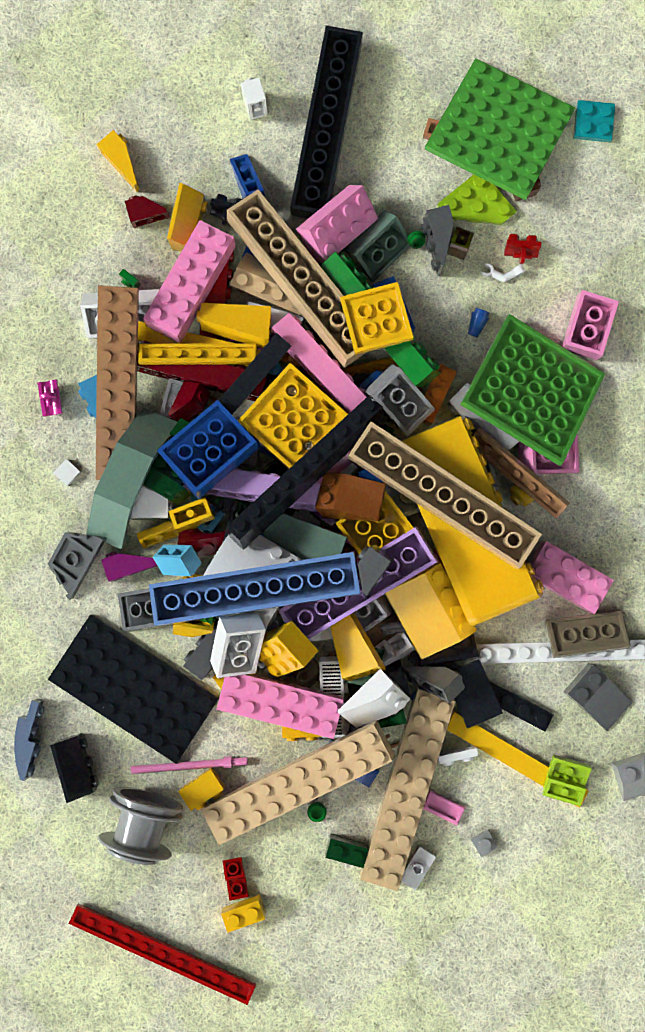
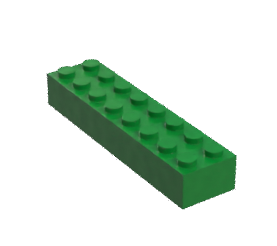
(408, 355)

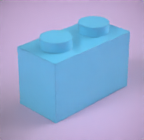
(177, 560)

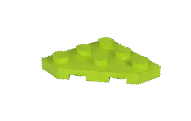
(478, 202)

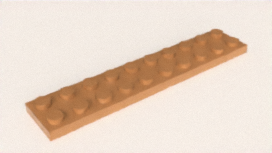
(115, 368)

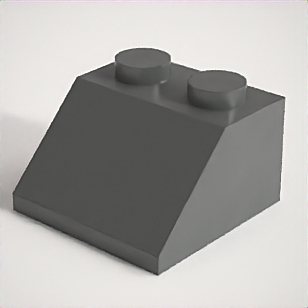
(372, 566)

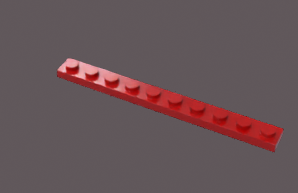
(162, 954)

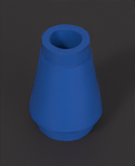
(477, 322)

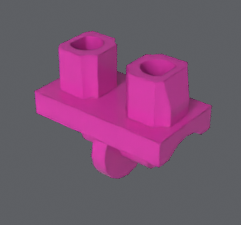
(50, 398)

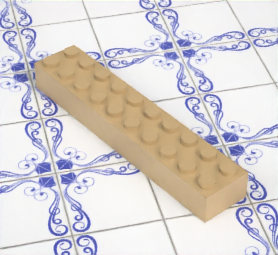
(294, 272)
(444, 495)
(298, 782)
(406, 790)

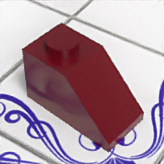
(144, 211)
(189, 401)

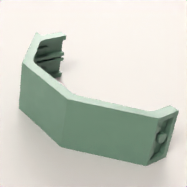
(126, 475)

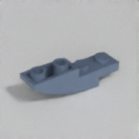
(25, 746)

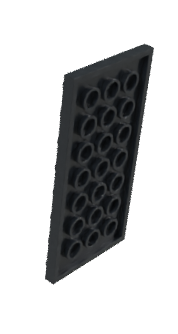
(133, 688)

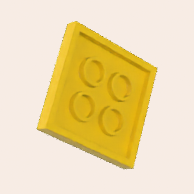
(376, 318)

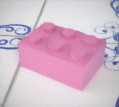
(590, 325)

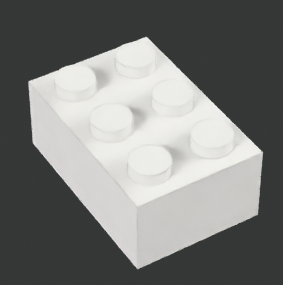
(237, 644)

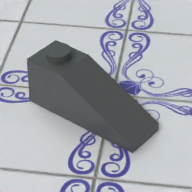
(436, 680)

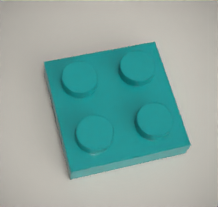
(594, 121)

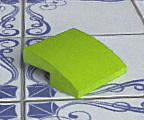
(566, 780)

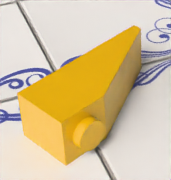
(115, 150)

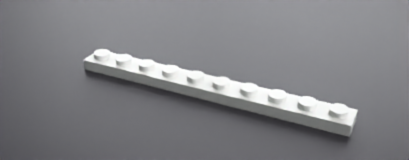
(542, 653)

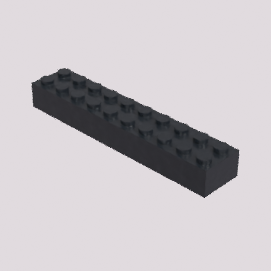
(326, 120)

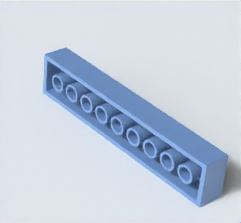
(254, 589)

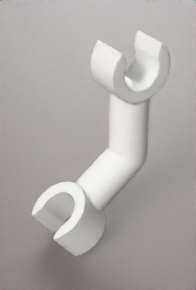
(517, 271)

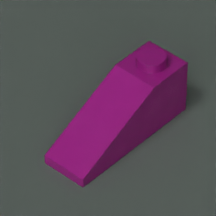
(124, 565)

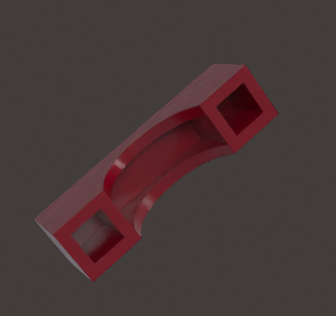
(202, 543)

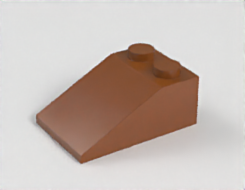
(350, 497)

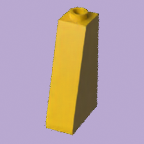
(237, 322)
(354, 649)

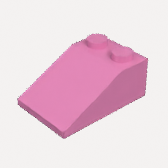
(542, 465)

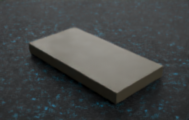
(587, 634)

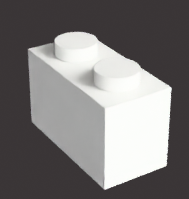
(254, 98)

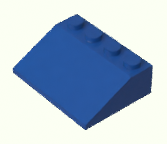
(208, 449)

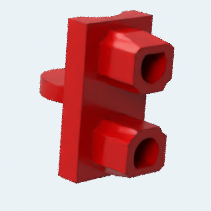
(522, 249)

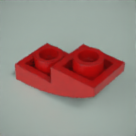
(235, 878)

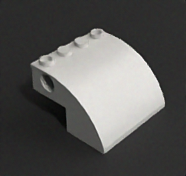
(258, 554)

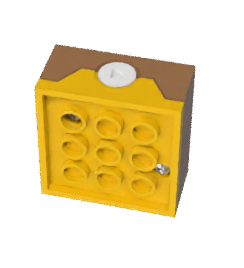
(291, 416)

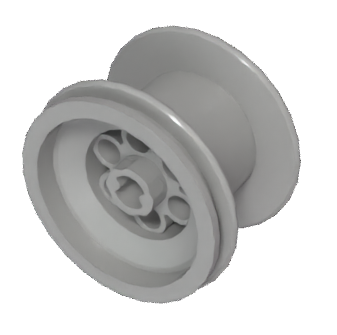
(140, 825)

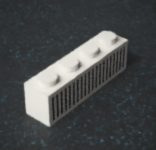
(332, 682)

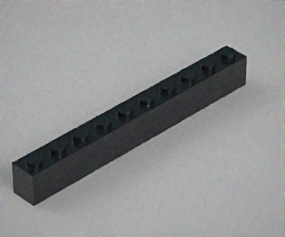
(304, 473)

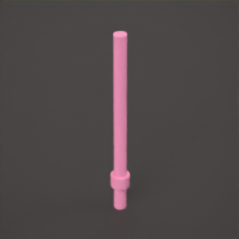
(226, 762)

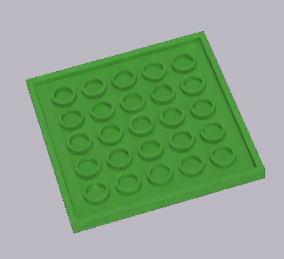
(500, 129)
(533, 389)

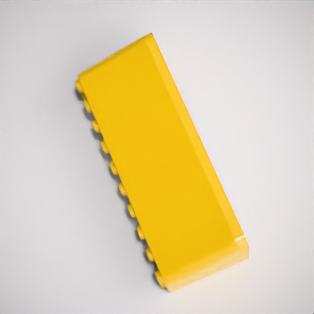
(479, 578)

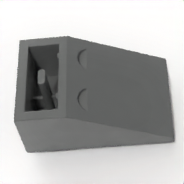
(438, 228)

